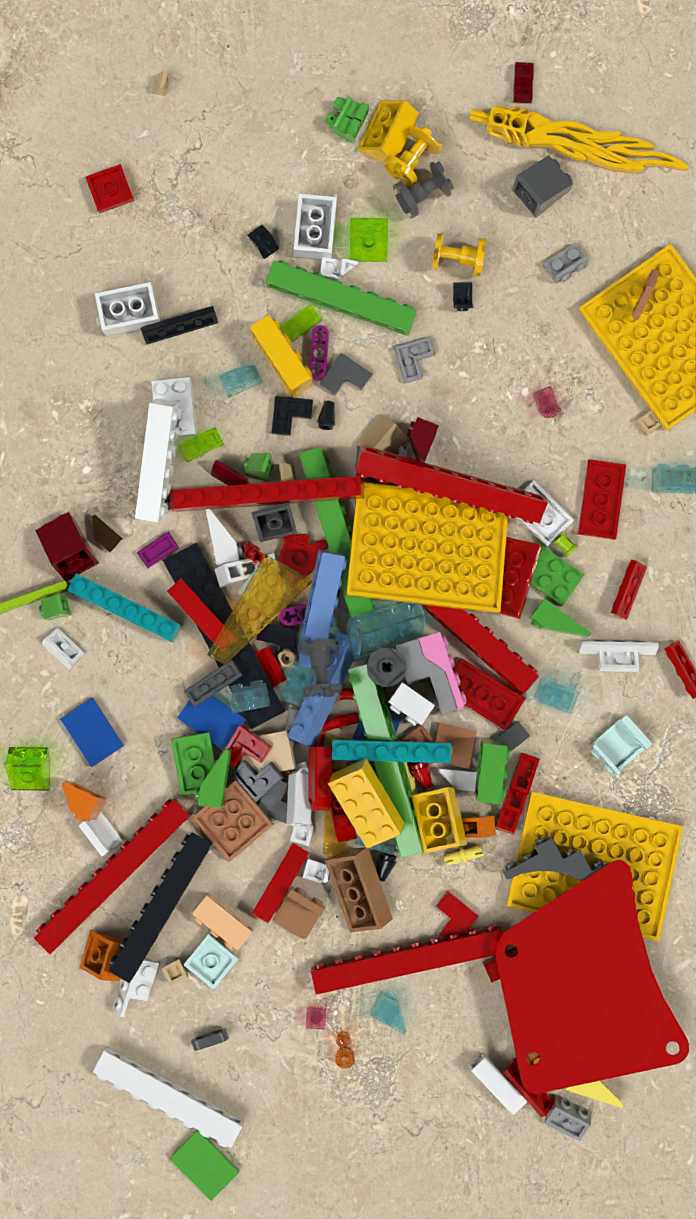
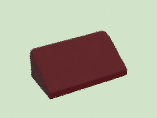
(227, 474)

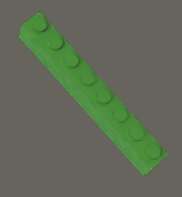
(340, 297)

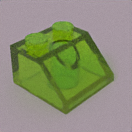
(369, 239)
(28, 768)

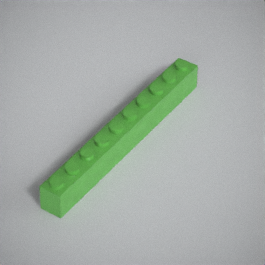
(334, 525)
(392, 775)

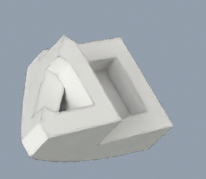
(336, 268)
(459, 779)
(302, 835)
(315, 871)

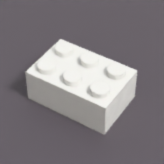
(315, 226)
(127, 308)
(179, 391)
(411, 704)

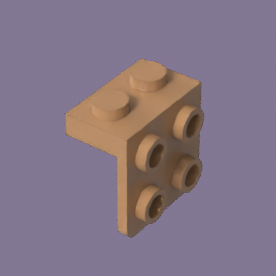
(299, 912)

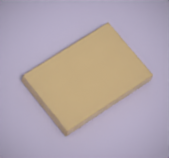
(280, 754)

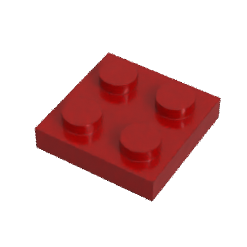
(109, 188)

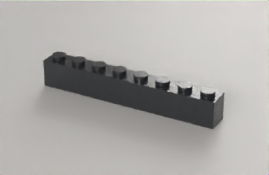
(160, 908)

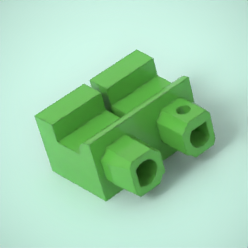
(350, 118)

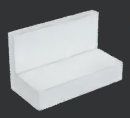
(101, 834)

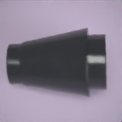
(327, 416)
(385, 865)

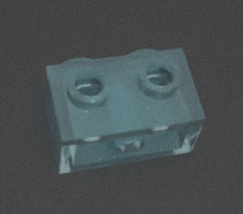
(297, 680)
(556, 695)
(249, 697)

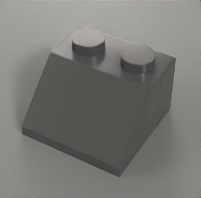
(274, 522)

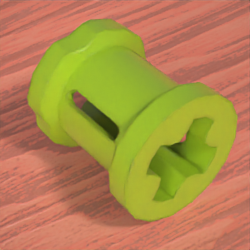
(565, 544)

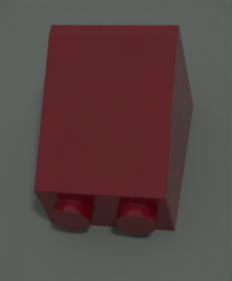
(66, 546)

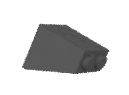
(542, 185)

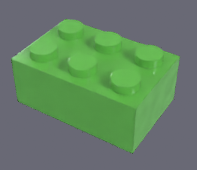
(491, 771)

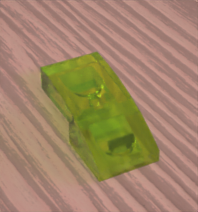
(201, 444)

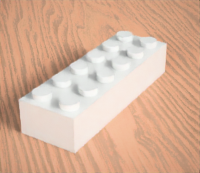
(157, 460)

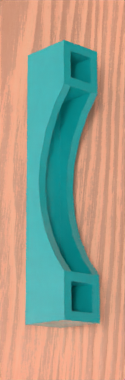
(124, 608)
(391, 751)

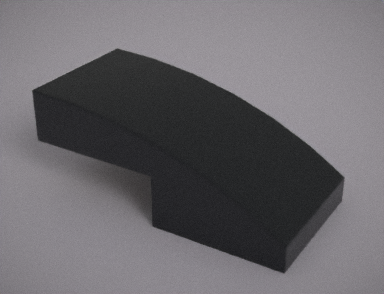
(278, 635)

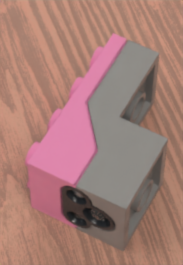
(429, 660)

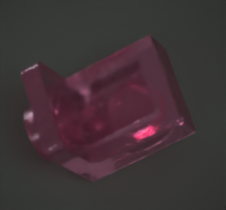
(546, 402)

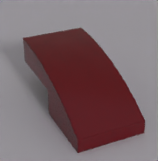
(523, 82)

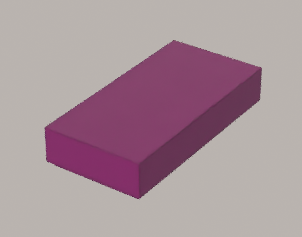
(158, 550)

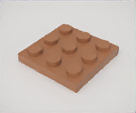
(235, 823)

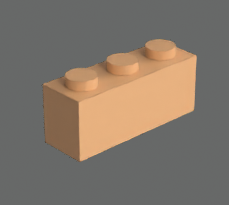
(222, 922)

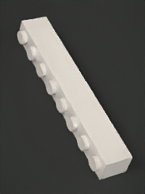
(169, 1097)

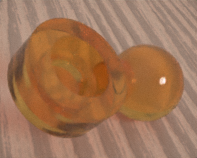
(343, 1040)

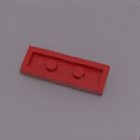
(628, 589)
(683, 666)
(540, 1102)

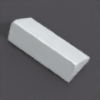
(62, 648)

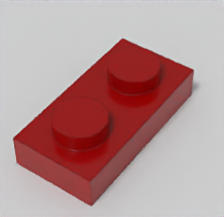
(270, 666)

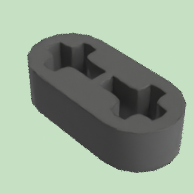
(209, 1039)

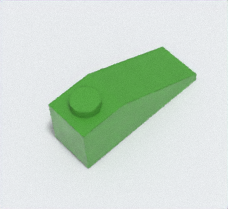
(259, 465)
(553, 619)
(214, 786)

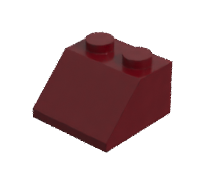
(421, 437)

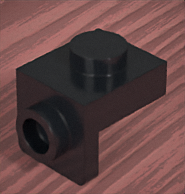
(263, 241)
(462, 296)

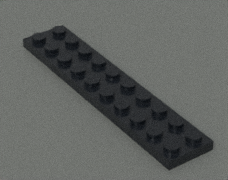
(197, 574)

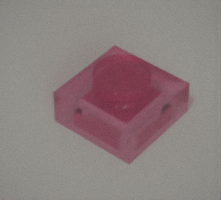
(316, 1018)

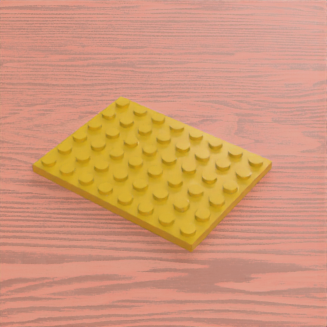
(660, 346)
(426, 550)
(603, 834)

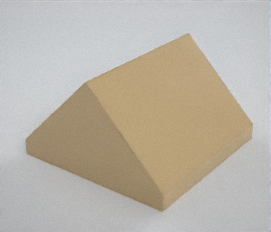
(383, 435)

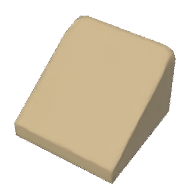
(161, 83)
(287, 472)

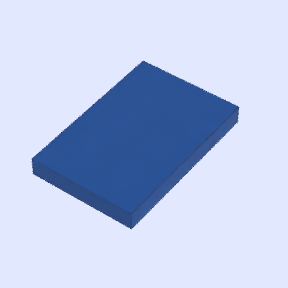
(214, 717)
(92, 732)

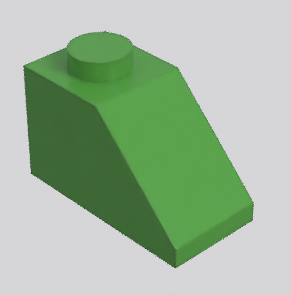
(55, 607)

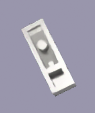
(224, 545)
(236, 571)

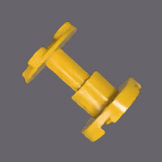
(408, 161)
(467, 255)

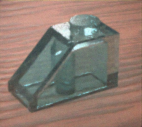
(240, 380)
(388, 1011)

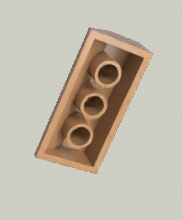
(359, 890)

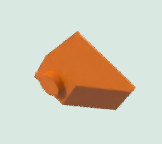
(479, 826)

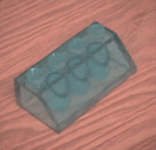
(674, 479)
(385, 628)

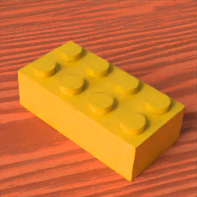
(280, 355)
(366, 803)

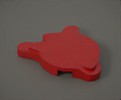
(300, 554)

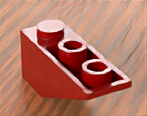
(342, 825)

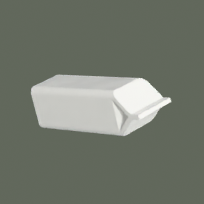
(297, 803)
(497, 1084)

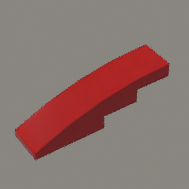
(196, 609)
(517, 793)
(280, 883)

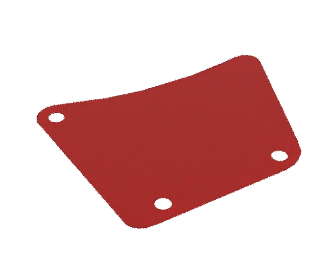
(586, 988)

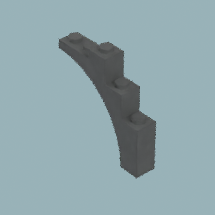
(549, 859)

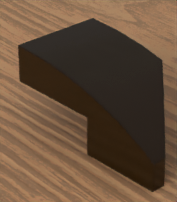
(104, 534)

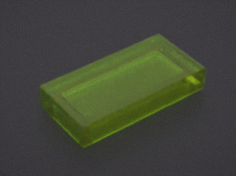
(301, 323)

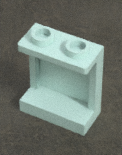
(619, 744)

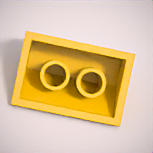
(388, 129)
(439, 819)

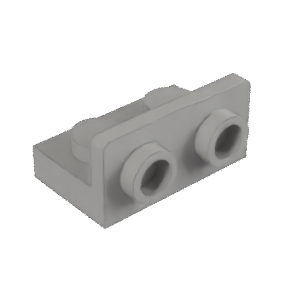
(565, 263)
(569, 1118)

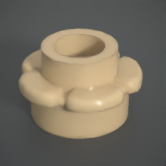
(287, 653)

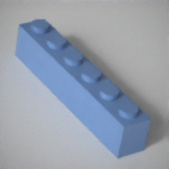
(321, 600)
(317, 708)

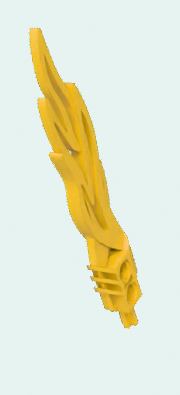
(585, 140)

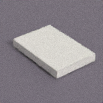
(554, 519)

